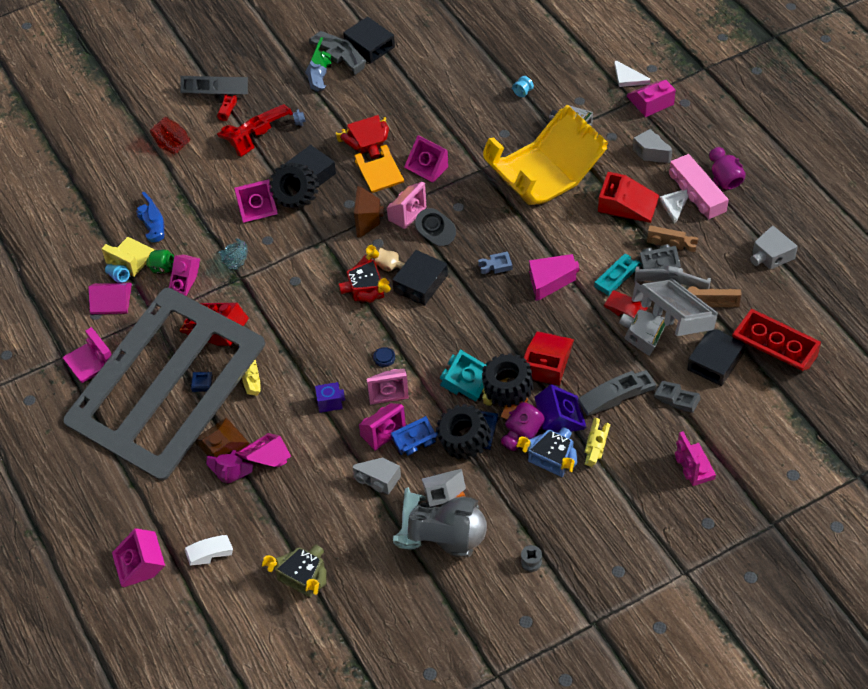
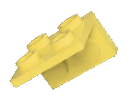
(128, 253)

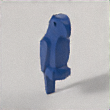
(152, 219)

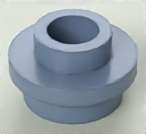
(299, 118)

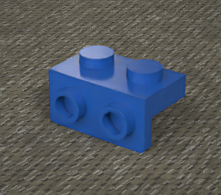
(413, 436)

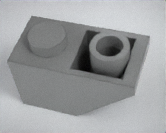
(652, 148)
(378, 473)
(443, 487)

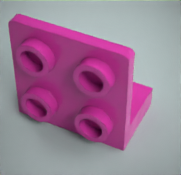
(89, 358)
(694, 461)

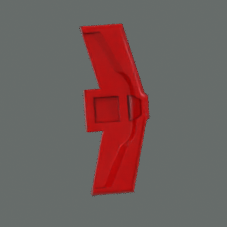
(260, 123)

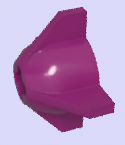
(229, 467)

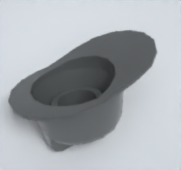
(435, 226)

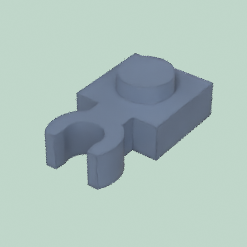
(498, 262)

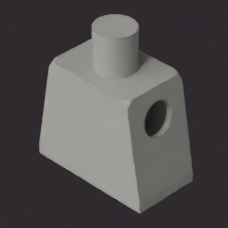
(773, 249)

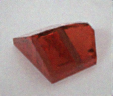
(169, 135)

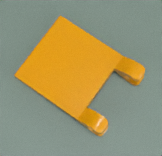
(380, 172)

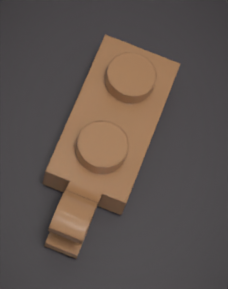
(670, 237)

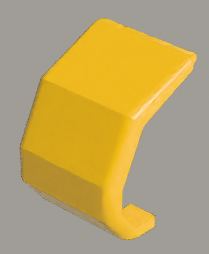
(552, 162)

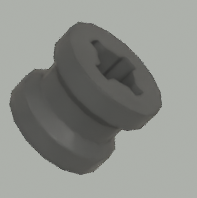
(534, 563)

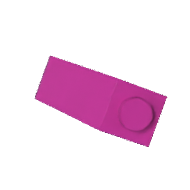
(552, 274)

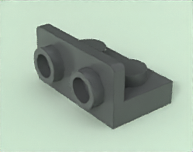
(659, 258)

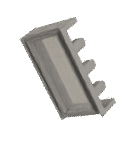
(679, 304)

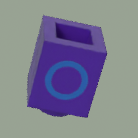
(329, 397)

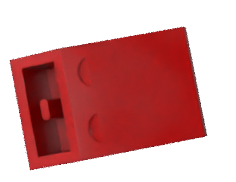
(627, 198)
(230, 310)
(548, 357)

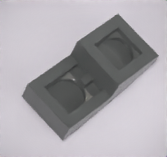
(673, 395)

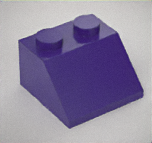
(560, 410)

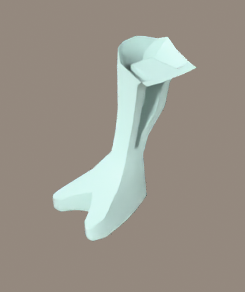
(410, 501)

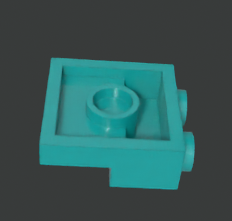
(463, 375)

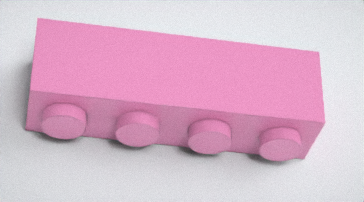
(699, 186)

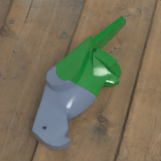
(317, 68)

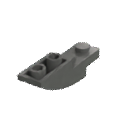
(214, 85)
(615, 390)

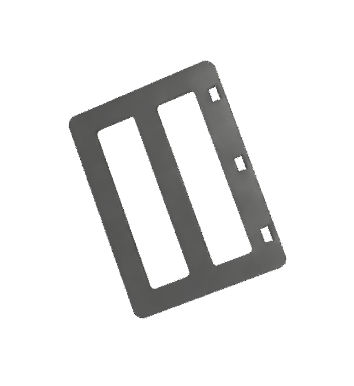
(122, 440)

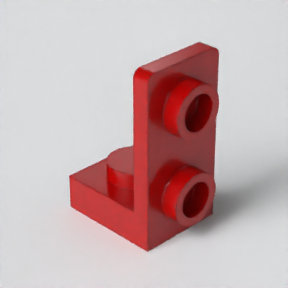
(238, 137)

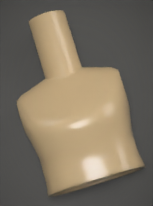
(388, 260)

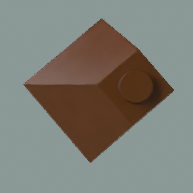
(367, 211)
(221, 439)

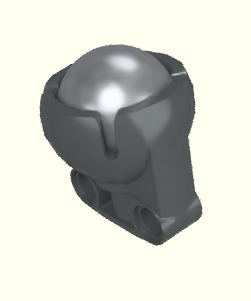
(455, 525)

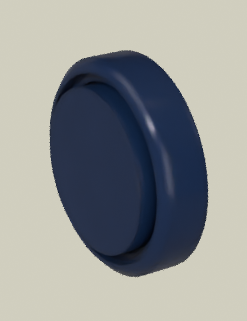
(384, 357)

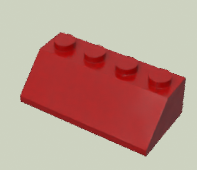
(778, 340)

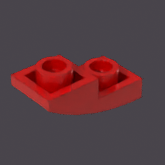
(622, 304)

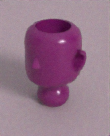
(726, 169)
(522, 422)

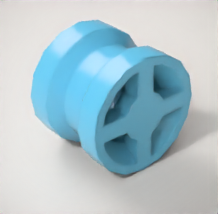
(523, 86)

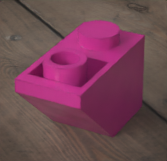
(184, 273)

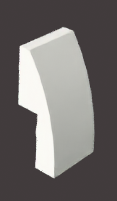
(204, 550)

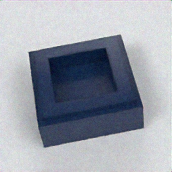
(201, 381)

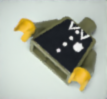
(300, 569)

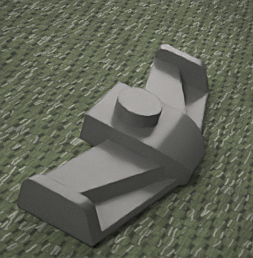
(340, 50)

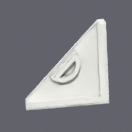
(628, 76)
(674, 203)

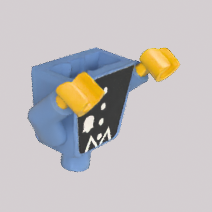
(551, 451)

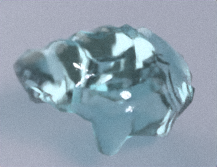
(234, 254)

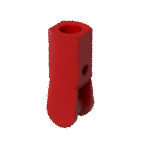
(226, 108)

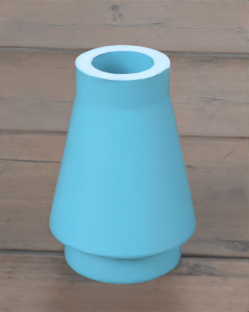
(117, 272)

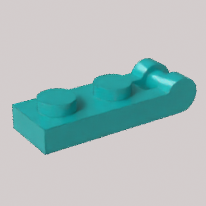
(616, 274)

